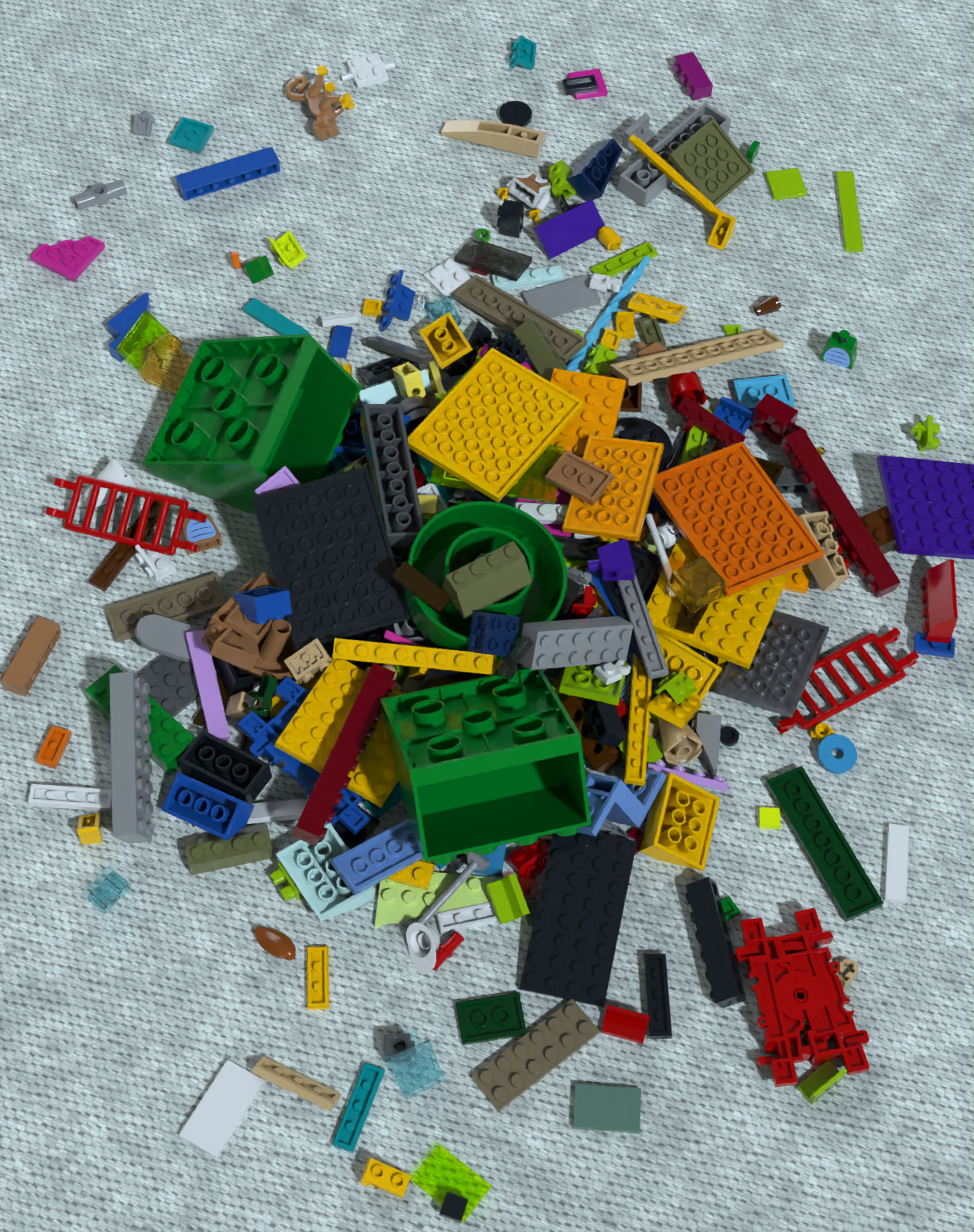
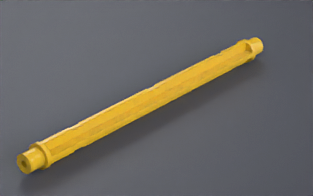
(678, 179)

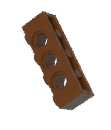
(609, 755)

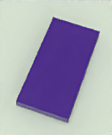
(569, 229)

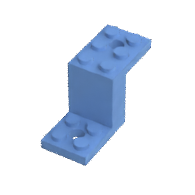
(618, 801)

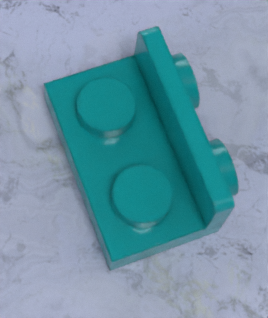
(523, 53)

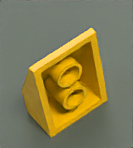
(445, 340)

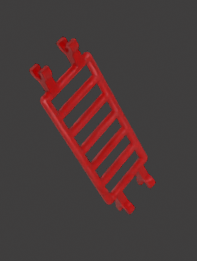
(132, 492)
(880, 643)

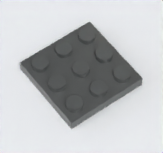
(171, 683)

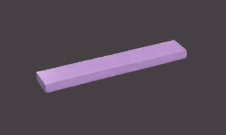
(207, 685)

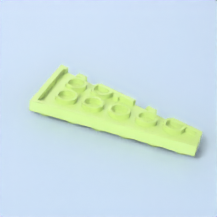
(404, 902)

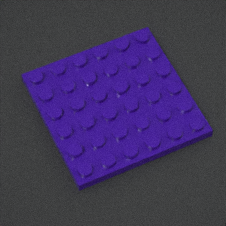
(929, 505)

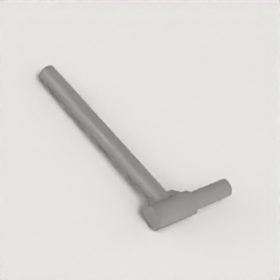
(475, 862)

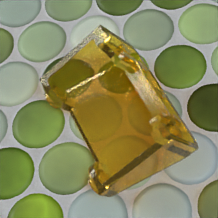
(165, 363)

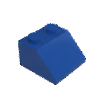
(264, 603)

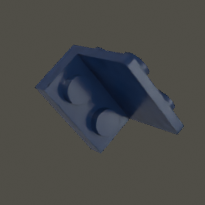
(493, 633)

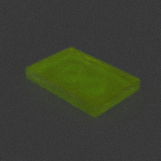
(142, 333)
(445, 1174)

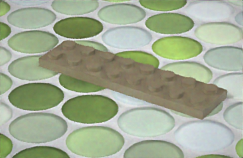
(512, 312)

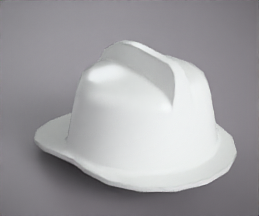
(422, 946)

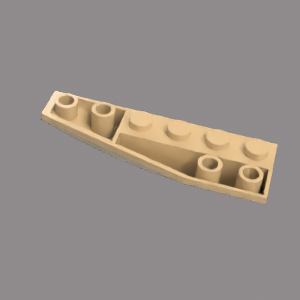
(497, 135)

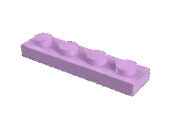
(696, 777)

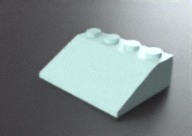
(317, 878)

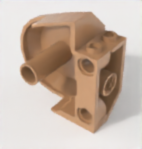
(243, 653)

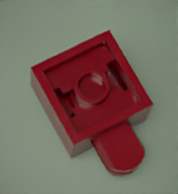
(774, 419)

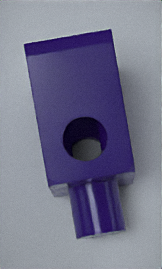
(614, 562)

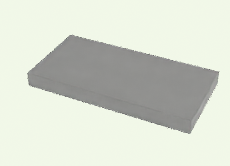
(562, 297)

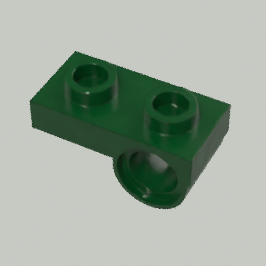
(265, 692)

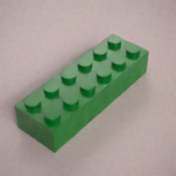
(167, 735)

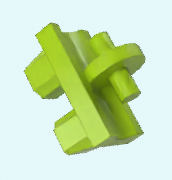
(924, 434)
(288, 892)

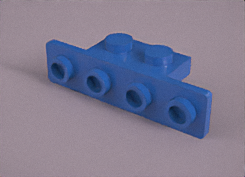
(398, 301)

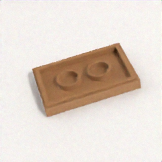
(579, 477)

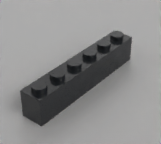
(715, 943)

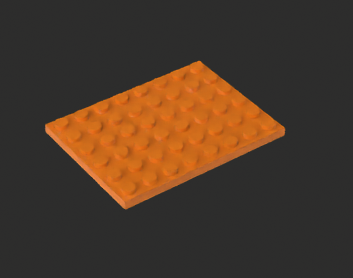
(735, 517)

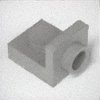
(143, 124)

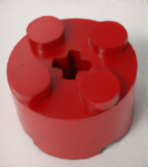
(685, 385)

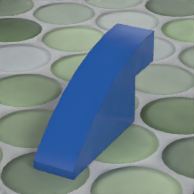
(123, 322)

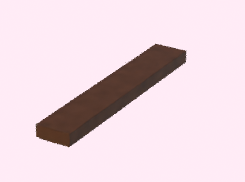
(123, 553)

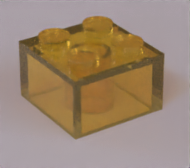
(697, 584)

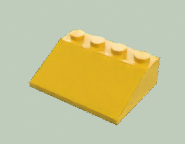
(680, 824)

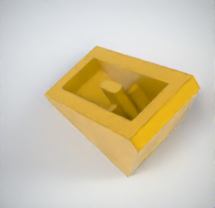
(722, 231)
(90, 828)

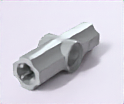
(99, 194)

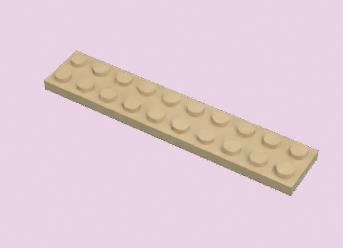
(696, 356)

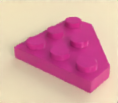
(69, 256)

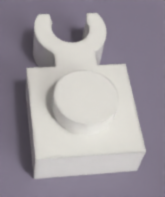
(603, 282)
(610, 673)

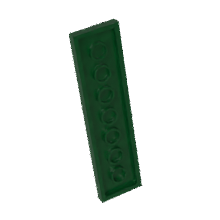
(824, 844)

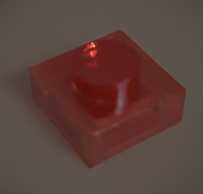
(528, 886)

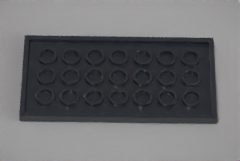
(578, 917)

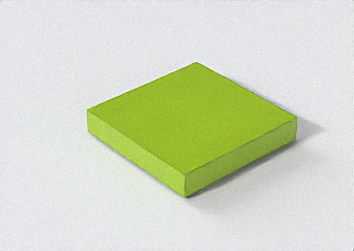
(786, 184)

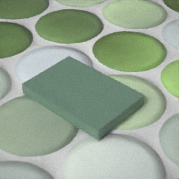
(607, 1108)

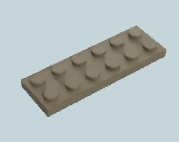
(175, 602)
(535, 1055)

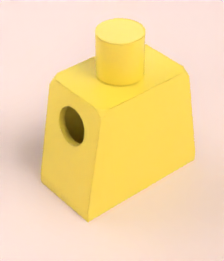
(409, 380)

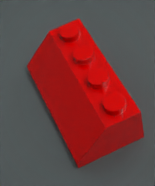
(939, 602)

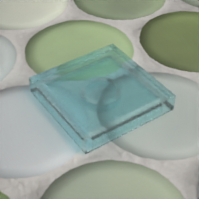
(417, 1069)

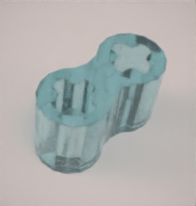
(109, 892)

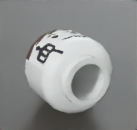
(669, 534)

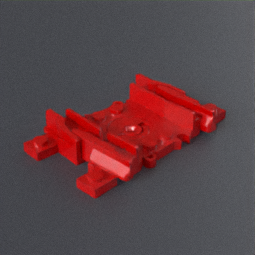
(795, 966)

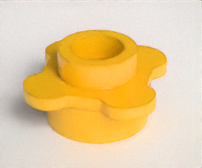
(821, 727)

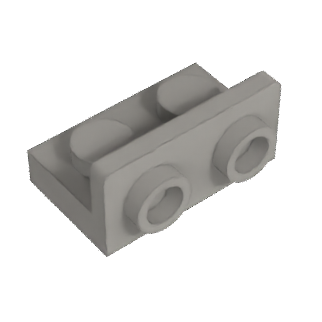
(641, 130)

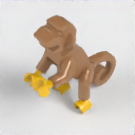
(320, 103)

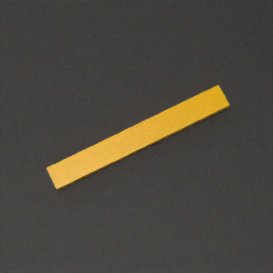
(638, 726)

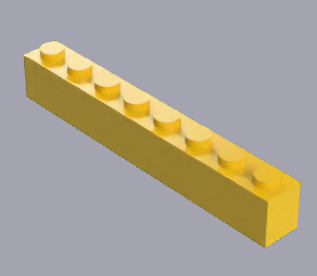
(414, 656)

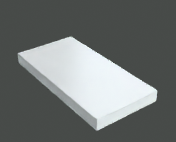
(222, 1109)

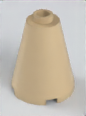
(679, 743)

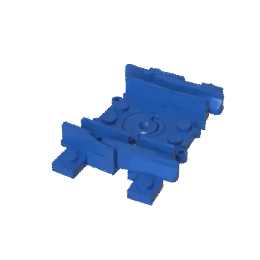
(264, 741)

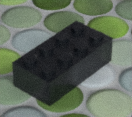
(225, 767)

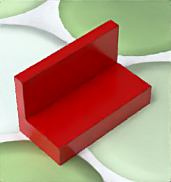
(625, 1024)

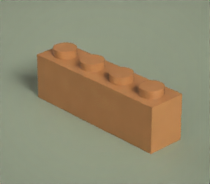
(31, 656)

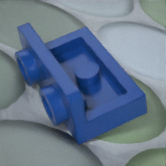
(734, 415)

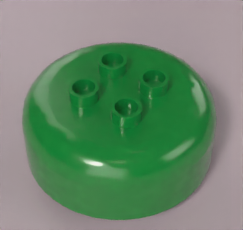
(467, 534)

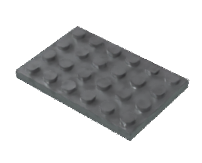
(778, 667)

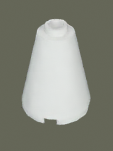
(114, 473)

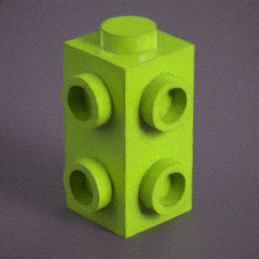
(557, 176)

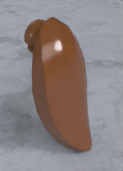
(276, 943)

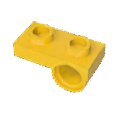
(385, 1178)

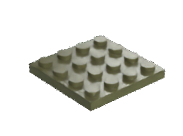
(711, 162)

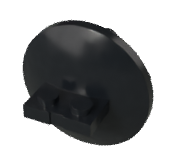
(647, 431)

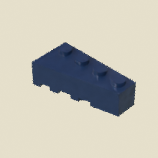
(595, 170)

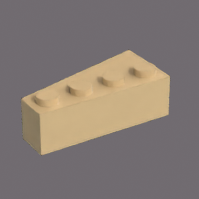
(830, 568)

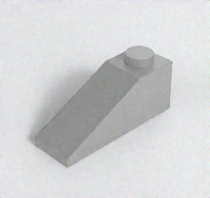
(708, 730)

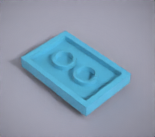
(752, 390)

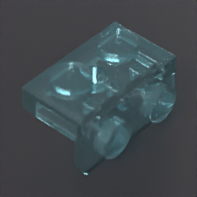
(438, 309)

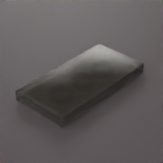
(493, 259)

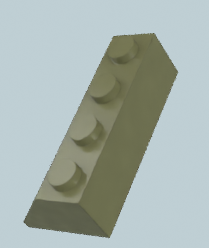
(487, 579)
(210, 853)

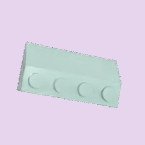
(387, 391)

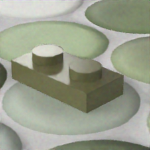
(651, 331)

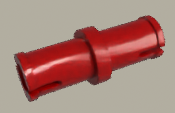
(447, 948)

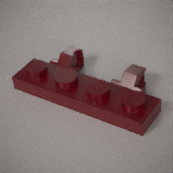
(709, 423)

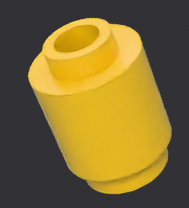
(609, 238)

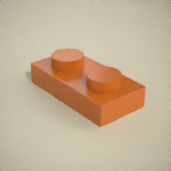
(53, 747)

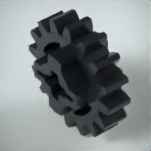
(509, 348)

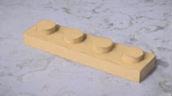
(296, 1083)

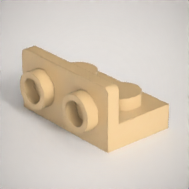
(308, 661)

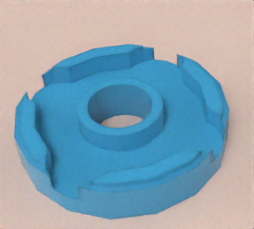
(841, 744)

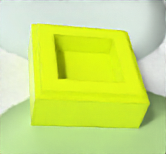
(769, 818)

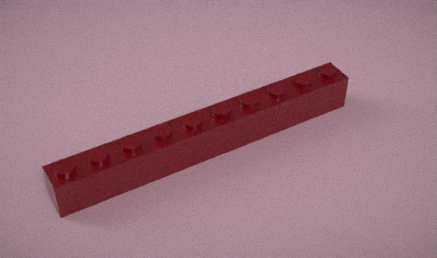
(844, 519)
(344, 755)

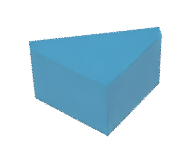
(496, 862)

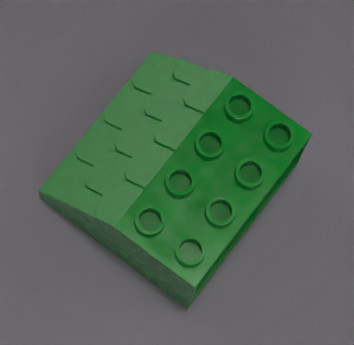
(250, 413)
(487, 764)

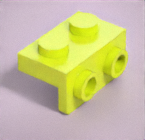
(289, 250)

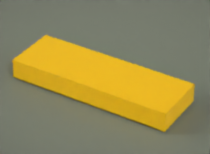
(317, 978)

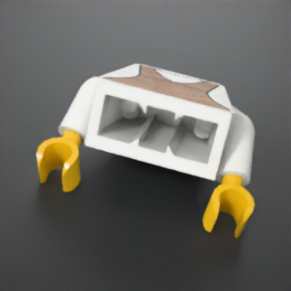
(531, 190)

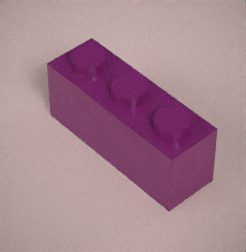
(692, 76)

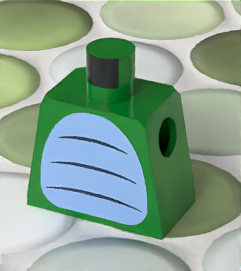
(840, 349)

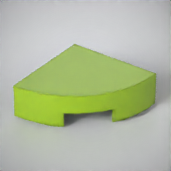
(730, 330)

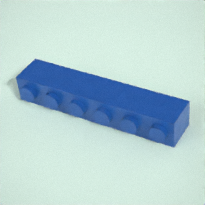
(228, 173)

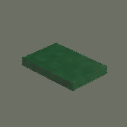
(491, 1018)

